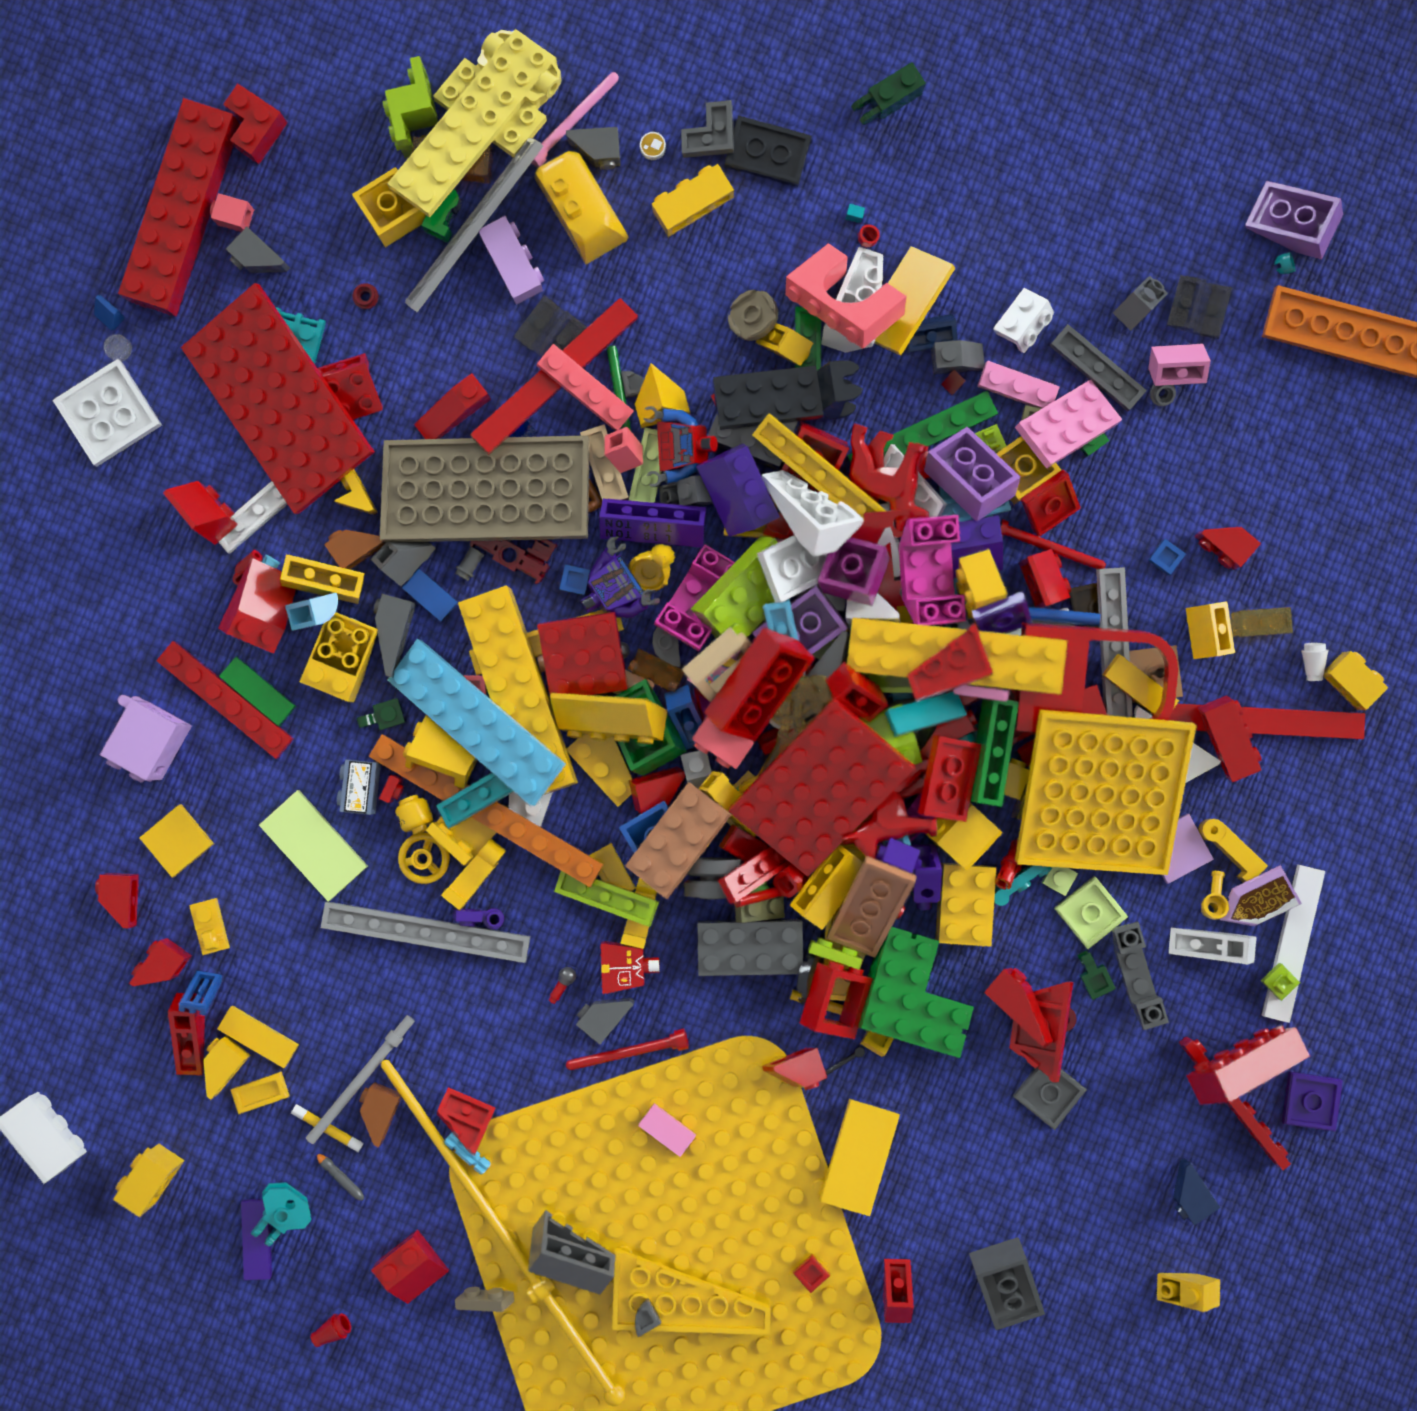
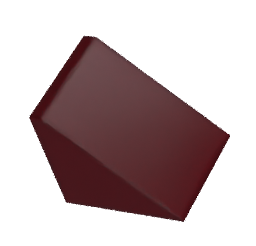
(953, 382)

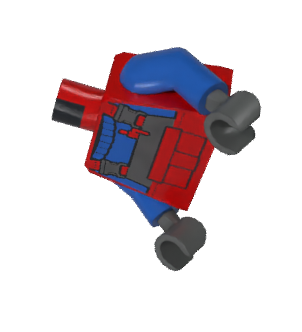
(680, 445)

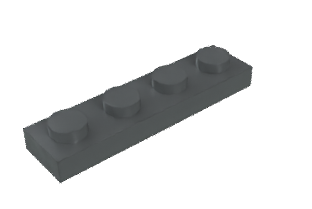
(1098, 368)

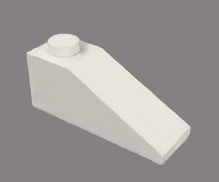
(1213, 945)

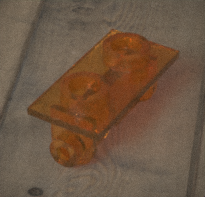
(659, 671)

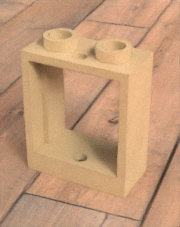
(712, 658)

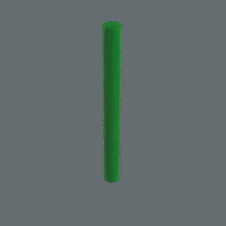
(617, 378)

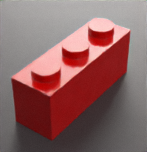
(1230, 738)

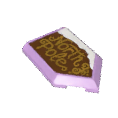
(1261, 898)

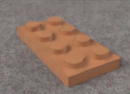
(678, 840)
(871, 906)

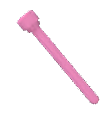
(574, 117)

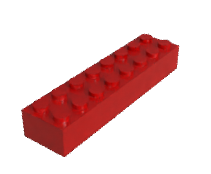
(179, 207)

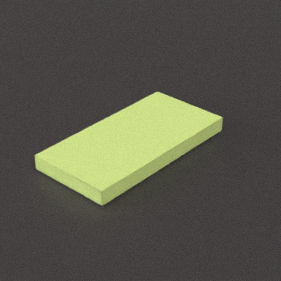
(313, 845)

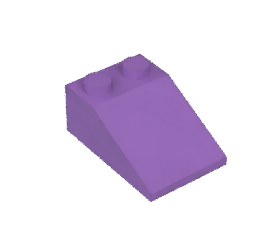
(1296, 218)

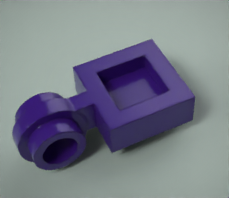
(468, 917)

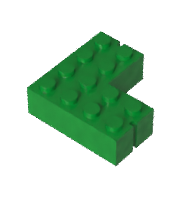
(898, 998)

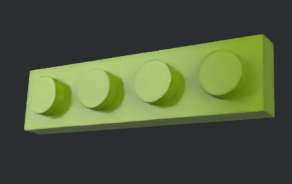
(609, 898)

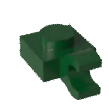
(386, 715)
(1096, 978)

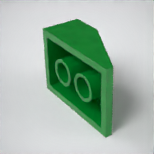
(648, 757)

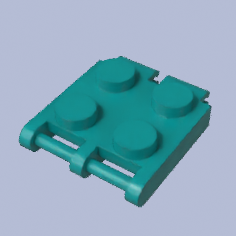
(308, 336)

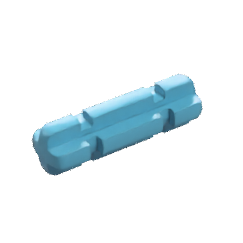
(480, 1164)

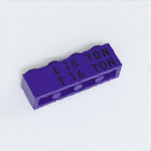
(653, 522)

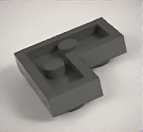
(715, 137)

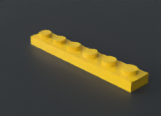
(813, 466)

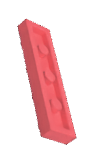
(584, 387)

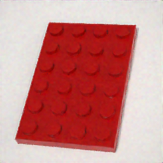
(821, 787)

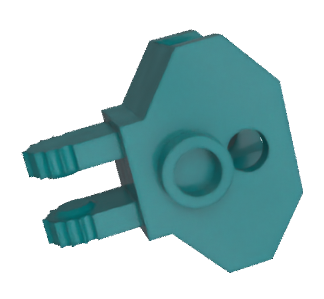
(280, 1213)

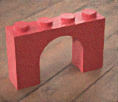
(856, 321)

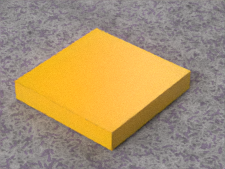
(176, 840)

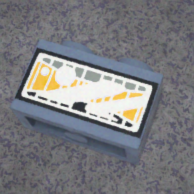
(359, 787)

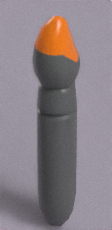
(328, 1165)

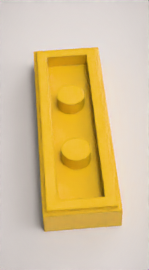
(1135, 683)
(258, 1036)

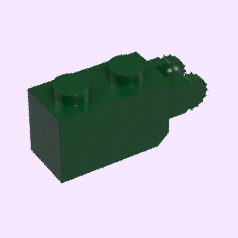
(891, 93)

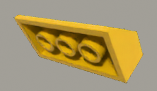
(609, 717)

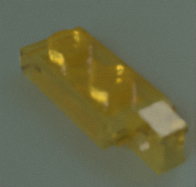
(1261, 622)

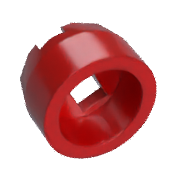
(870, 233)

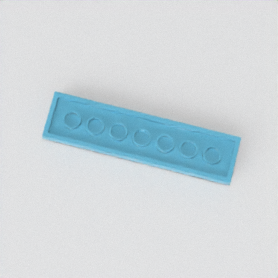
(476, 722)

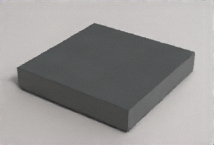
(1049, 1099)

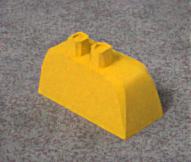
(580, 205)

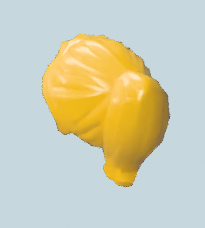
(653, 567)

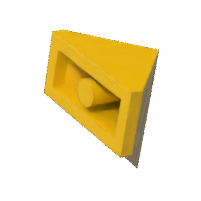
(660, 393)

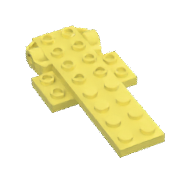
(483, 106)

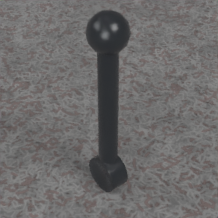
(858, 1052)

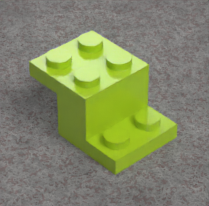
(410, 107)

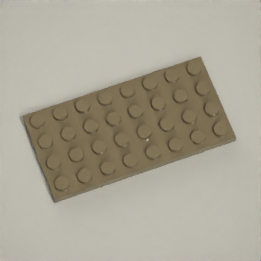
(463, 494)

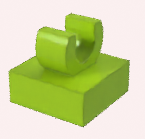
(992, 438)
(1280, 981)

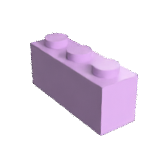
(512, 259)

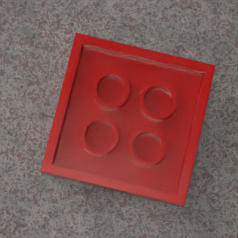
(583, 655)

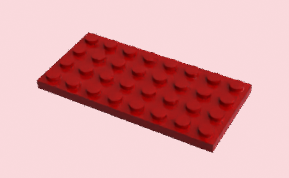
(277, 399)

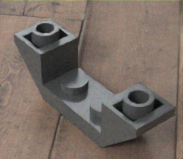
(1136, 976)

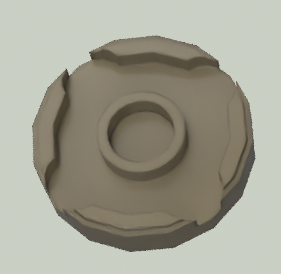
(753, 315)

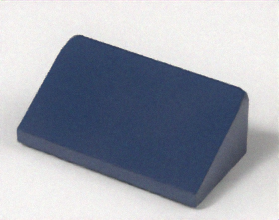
(933, 330)

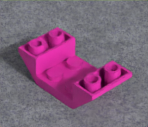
(928, 570)
(677, 614)

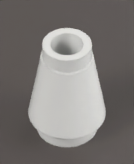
(1314, 660)

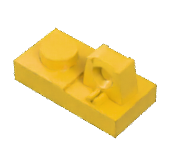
(209, 926)

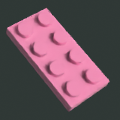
(1068, 423)

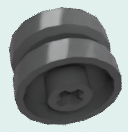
(710, 871)

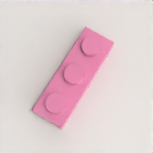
(1017, 385)

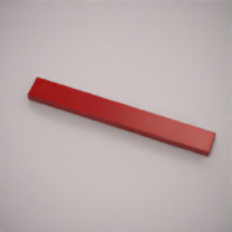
(542, 387)
(1286, 721)

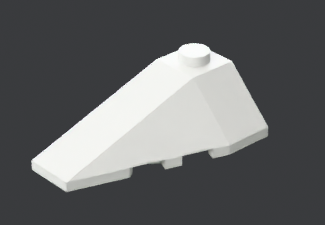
(860, 283)
(811, 516)

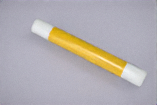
(331, 1130)

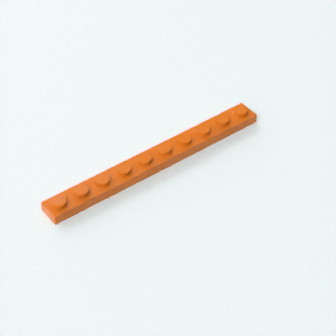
(496, 816)

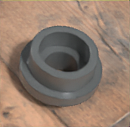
(1166, 399)

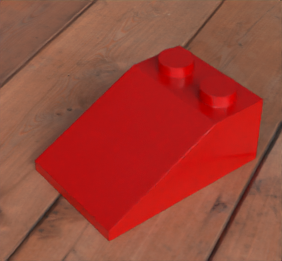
(825, 444)
(258, 607)

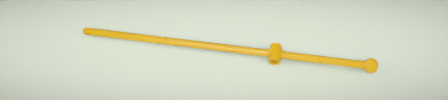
(540, 1287)

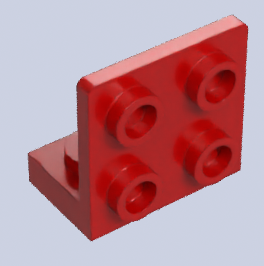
(353, 385)

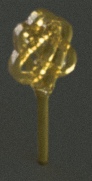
(785, 719)

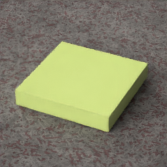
(1091, 912)

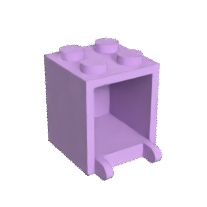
(144, 739)

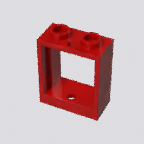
(820, 994)

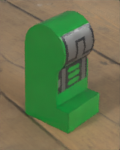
(438, 223)

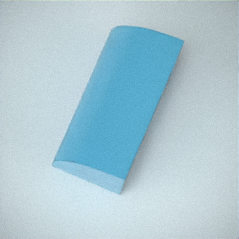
(312, 611)

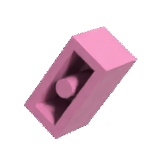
(1179, 364)

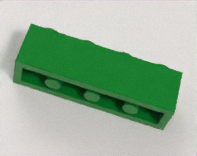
(996, 736)

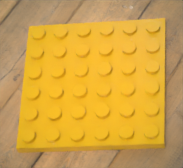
(1104, 792)

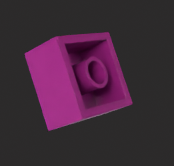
(854, 571)

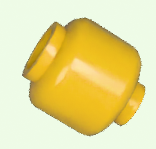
(414, 814)

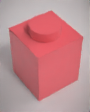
(231, 212)
(623, 450)

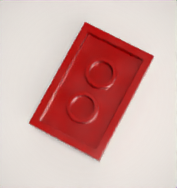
(949, 778)

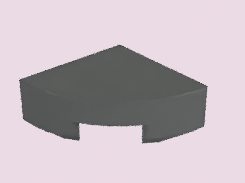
(632, 383)
(646, 1318)

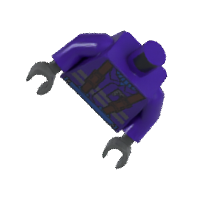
(615, 586)

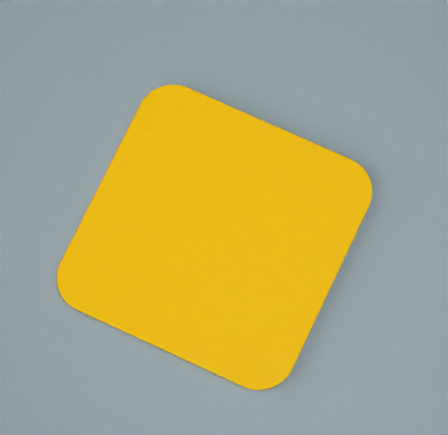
(727, 1211)

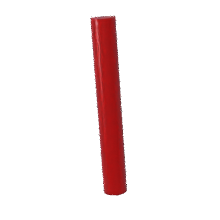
(758, 897)

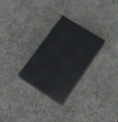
(768, 151)

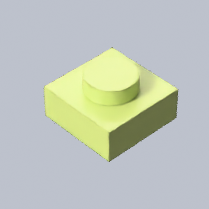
(1060, 879)

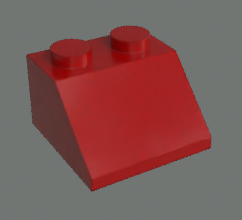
(202, 510)
(1045, 579)
(409, 1268)

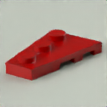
(952, 667)

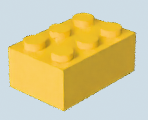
(966, 905)

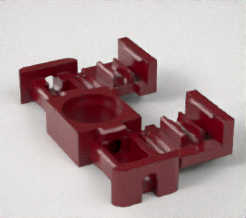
(530, 564)

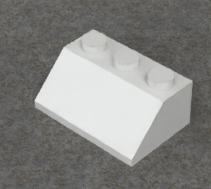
(41, 1137)

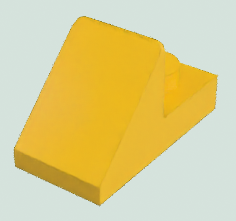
(358, 497)

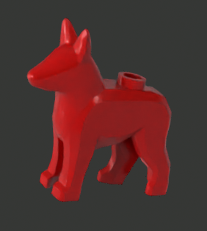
(889, 484)
(891, 817)

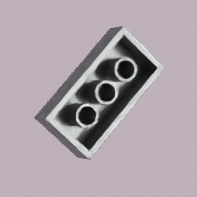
(750, 947)

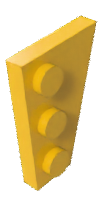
(604, 765)

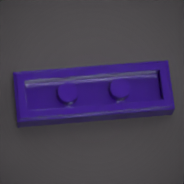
(256, 1255)

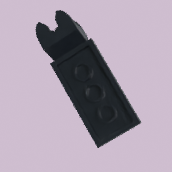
(786, 395)

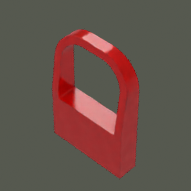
(1075, 671)

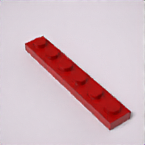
(225, 699)
(1243, 1111)

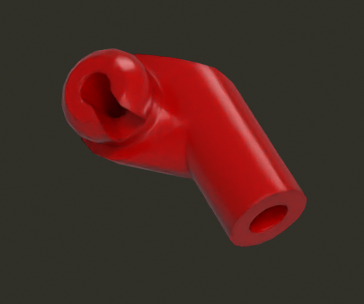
(242, 565)

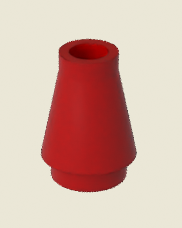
(332, 1330)

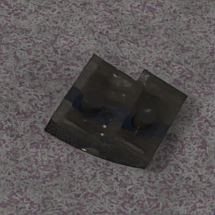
(1199, 307)
(548, 326)

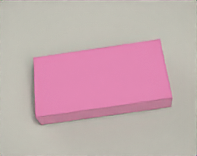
(667, 1130)

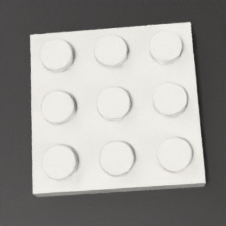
(107, 412)

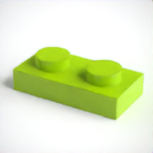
(845, 956)

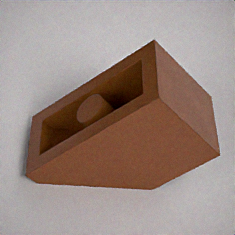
(352, 547)
(378, 1110)

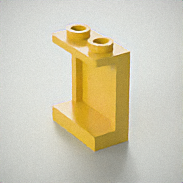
(439, 752)

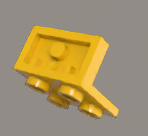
(462, 840)

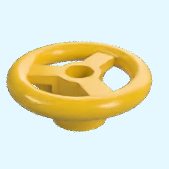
(414, 860)

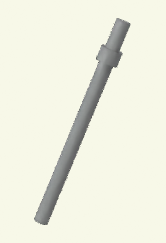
(393, 1039)

